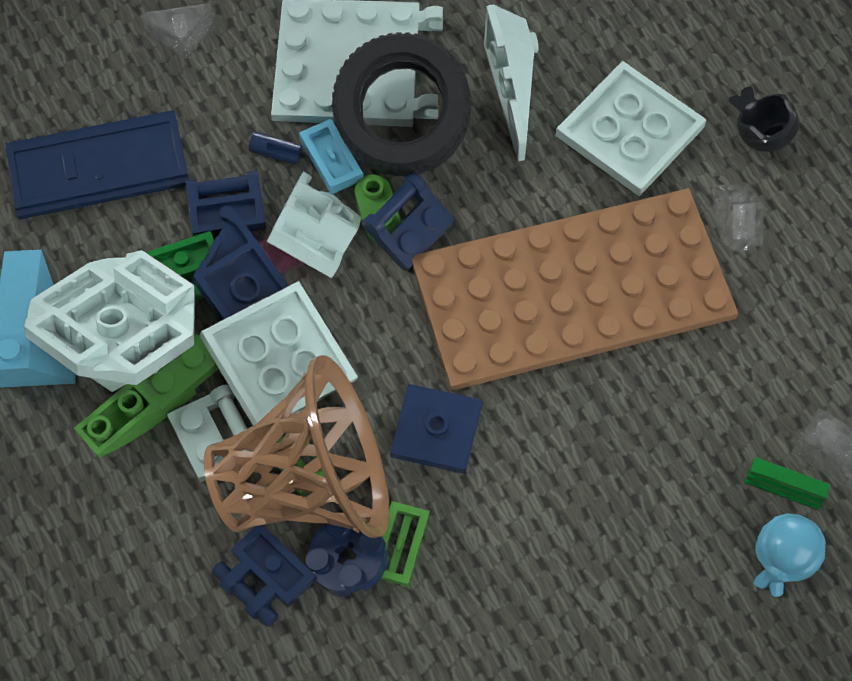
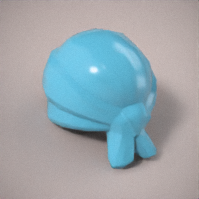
(789, 551)

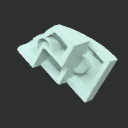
(314, 227)

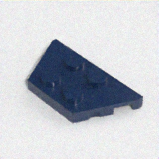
(236, 271)

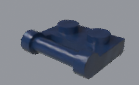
(213, 212)
(416, 230)

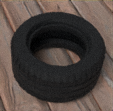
(397, 53)

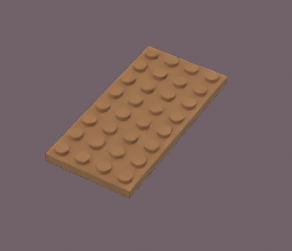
(572, 288)

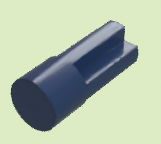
(275, 148)

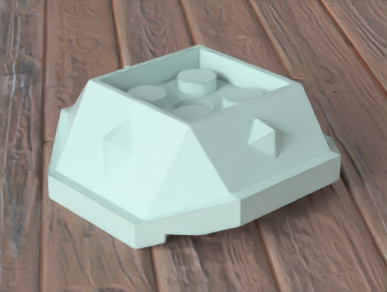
(115, 319)

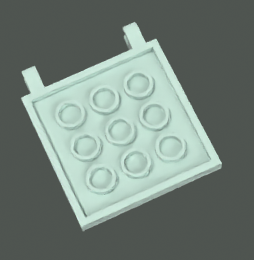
(319, 39)

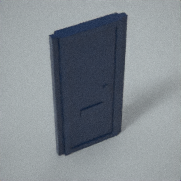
(96, 164)

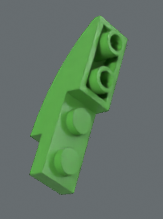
(144, 405)

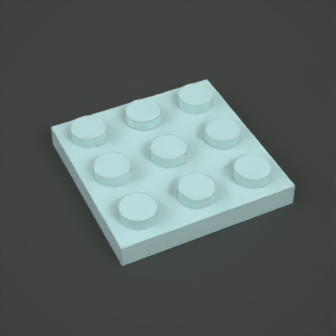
(630, 128)
(270, 348)

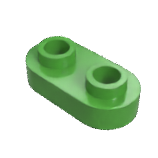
(370, 202)

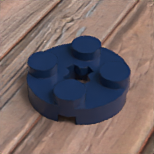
(352, 576)

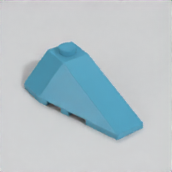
(21, 361)

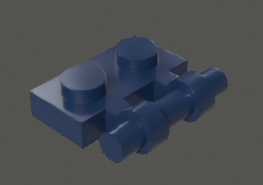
(272, 565)

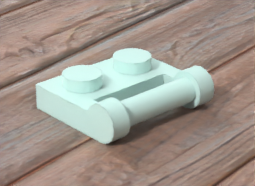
(197, 429)

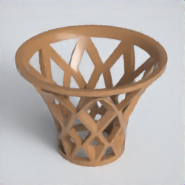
(275, 502)

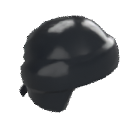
(765, 122)

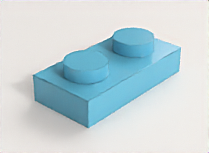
(331, 156)

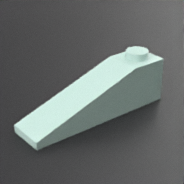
(510, 56)

